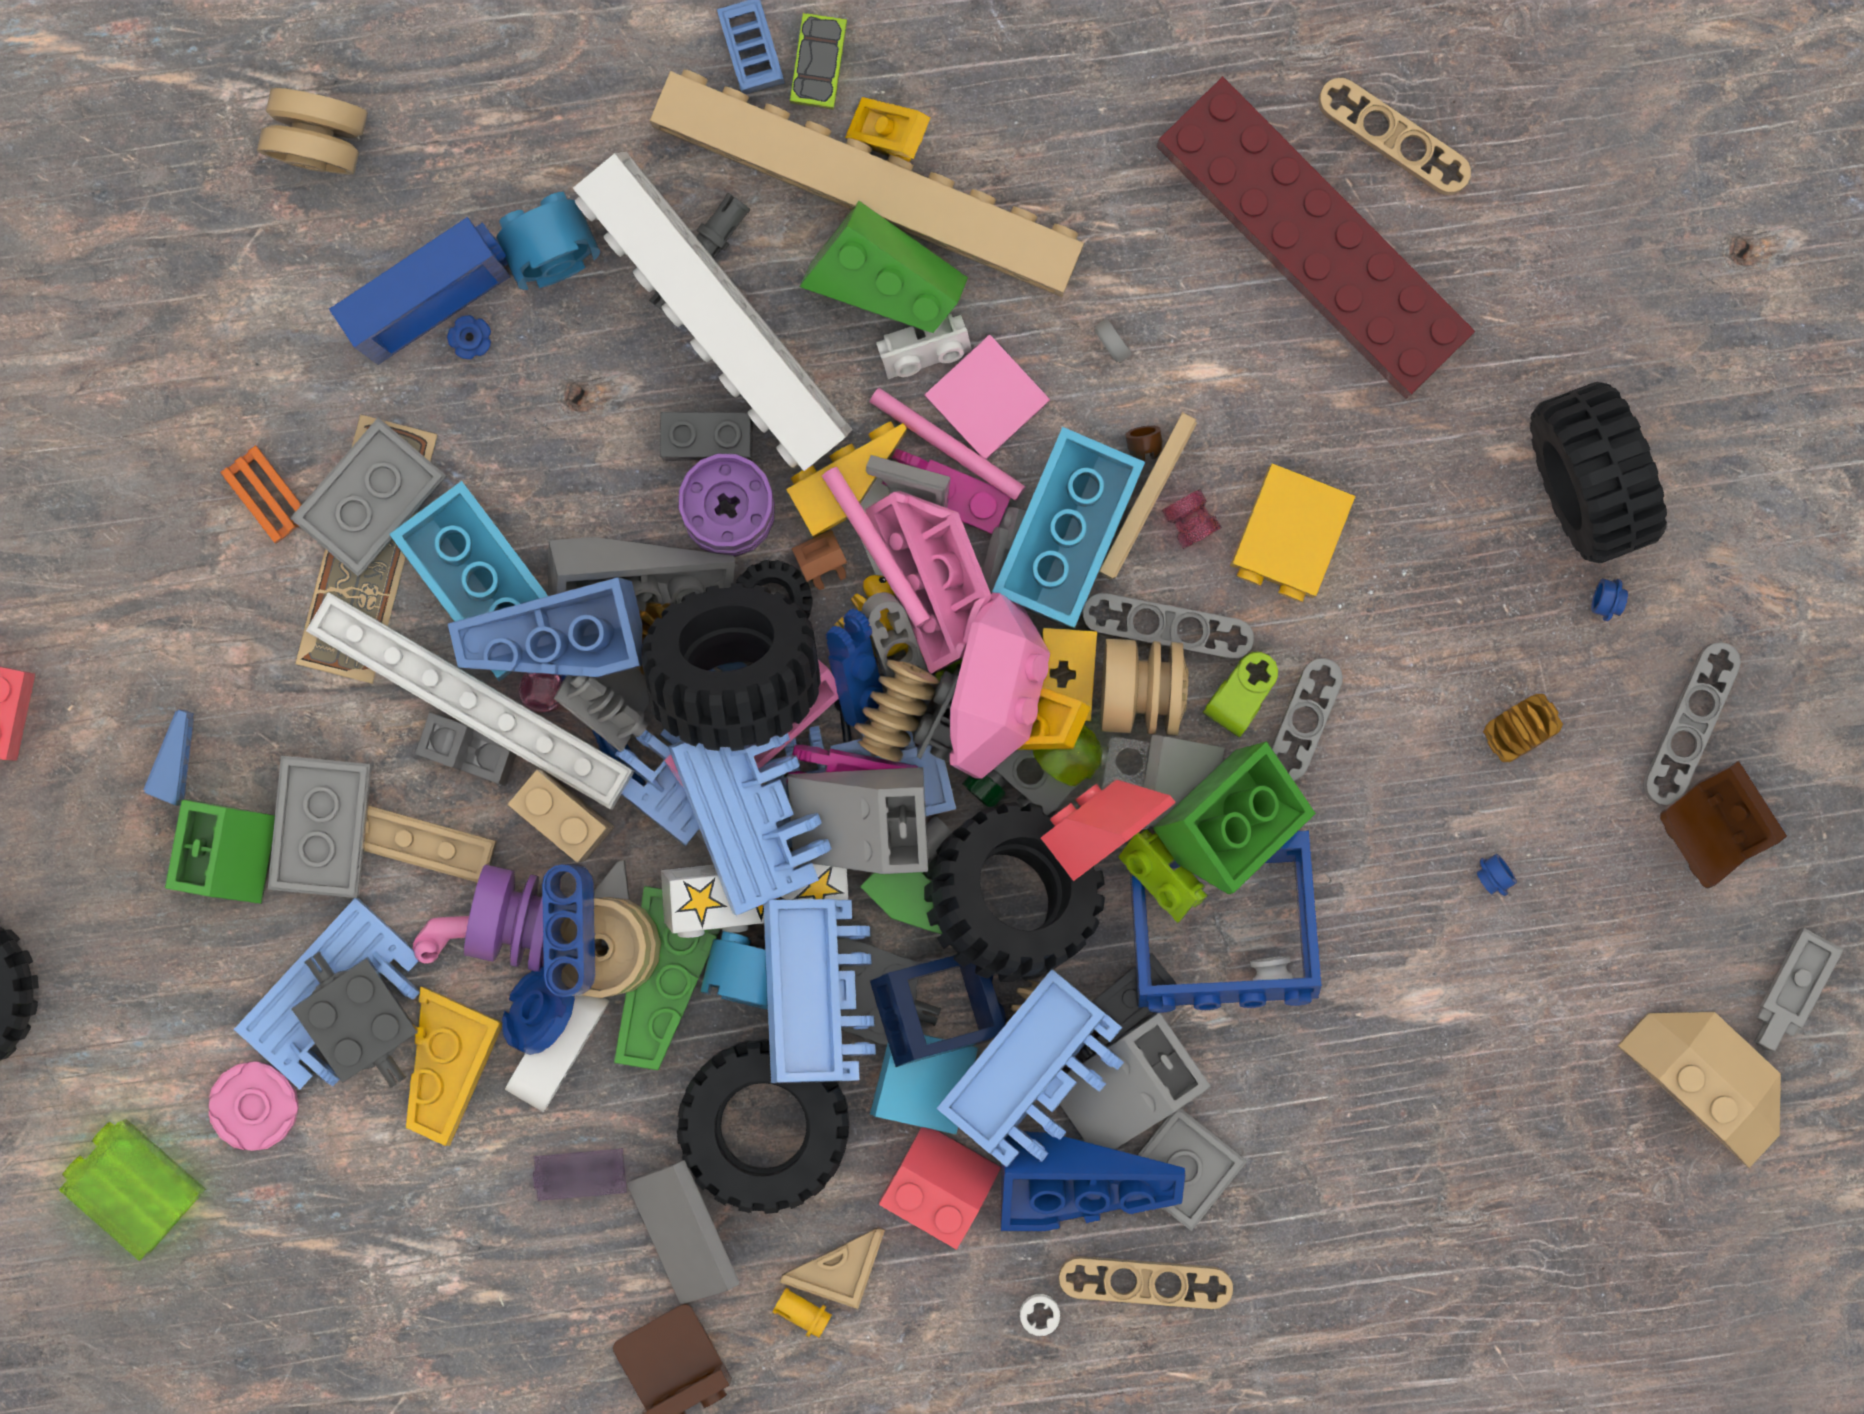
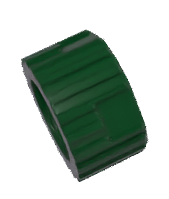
(984, 790)

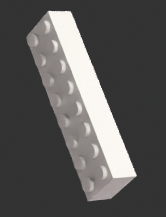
(712, 310)

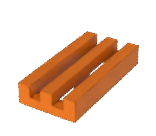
(242, 464)

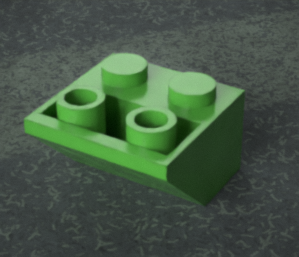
(221, 851)

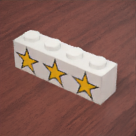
(698, 903)

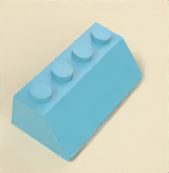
(1068, 527)
(465, 558)

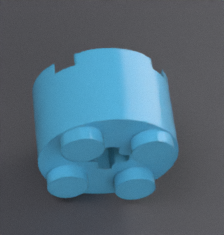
(546, 241)
(737, 971)

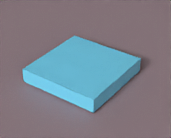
(916, 1089)

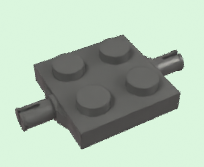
(882, 963)
(355, 1019)

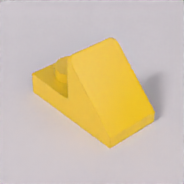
(888, 128)

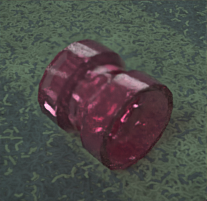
(1197, 527)
(536, 692)

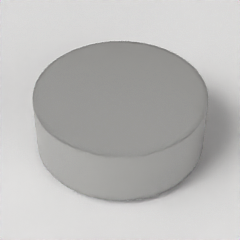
(1112, 341)

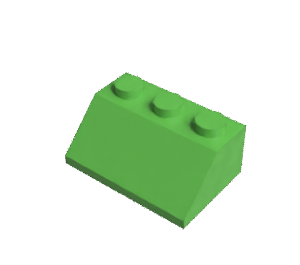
(1235, 818)

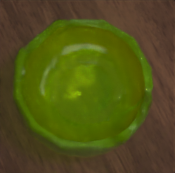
(1074, 764)

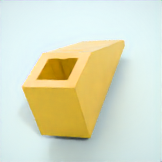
(813, 496)

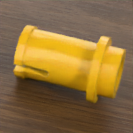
(802, 1313)

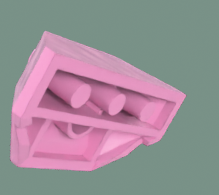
(939, 566)
(996, 687)

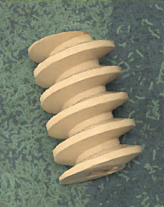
(896, 710)

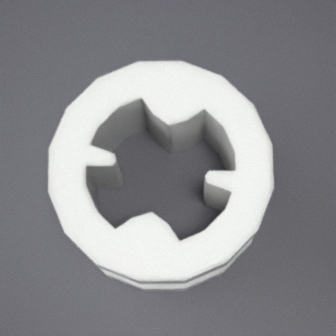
(1271, 968)
(1051, 1321)

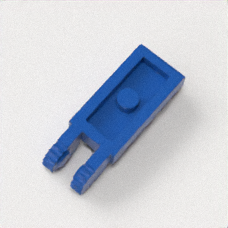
(854, 666)

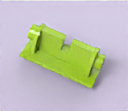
(1149, 862)

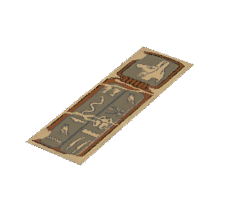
(371, 592)

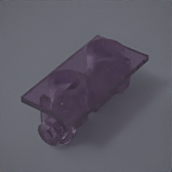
(579, 1174)

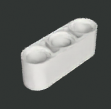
(542, 1073)

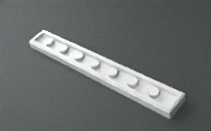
(470, 701)

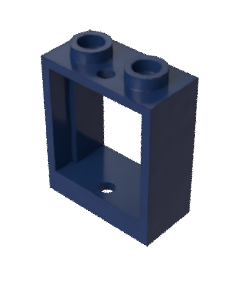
(901, 1017)

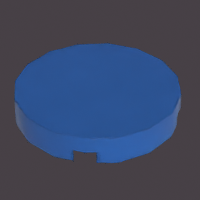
(535, 1015)

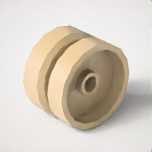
(312, 131)
(631, 943)

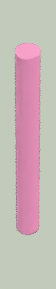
(947, 444)
(876, 547)

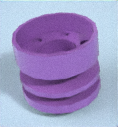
(729, 479)
(505, 917)

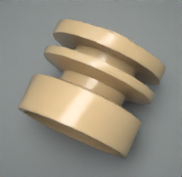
(1142, 687)

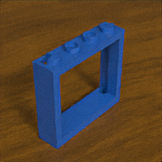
(422, 290)
(1246, 993)

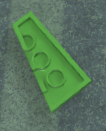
(657, 1006)

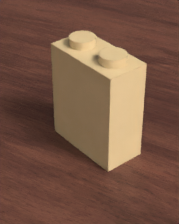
(560, 815)

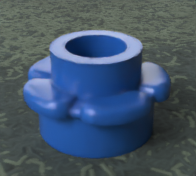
(469, 349)
(1609, 598)
(1496, 875)

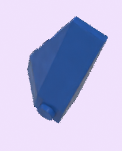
(1081, 1182)

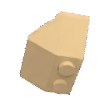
(1712, 1077)

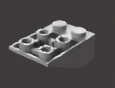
(867, 816)
(1146, 1089)

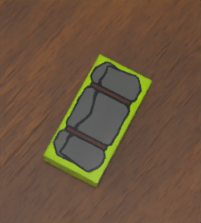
(818, 61)

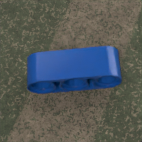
(557, 950)

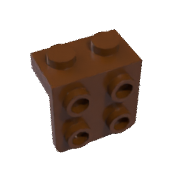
(1721, 824)
(673, 1363)

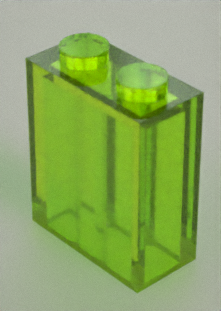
(130, 1188)

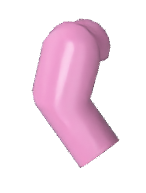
(436, 935)

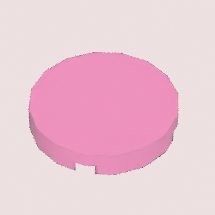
(253, 1106)

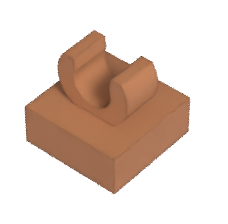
(819, 557)

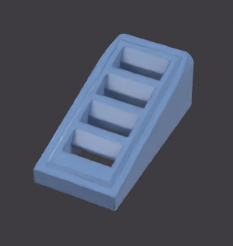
(760, 80)
(170, 768)

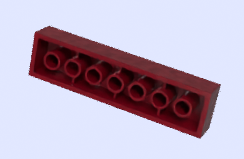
(1314, 237)

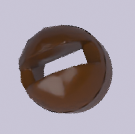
(1144, 441)

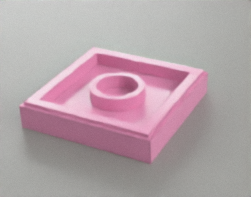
(987, 397)

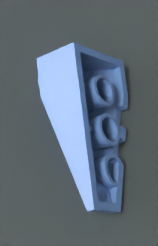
(567, 633)

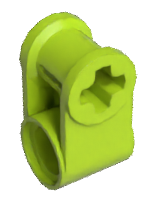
(1239, 700)

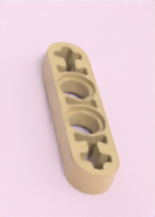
(1398, 130)
(1146, 1275)

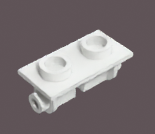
(906, 355)

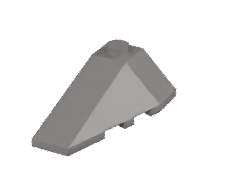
(656, 571)

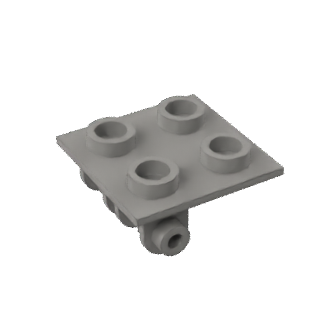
(608, 704)

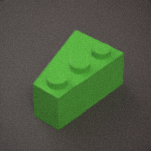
(884, 272)

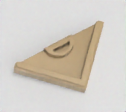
(840, 1272)

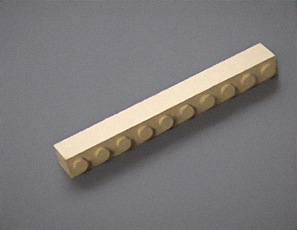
(850, 174)

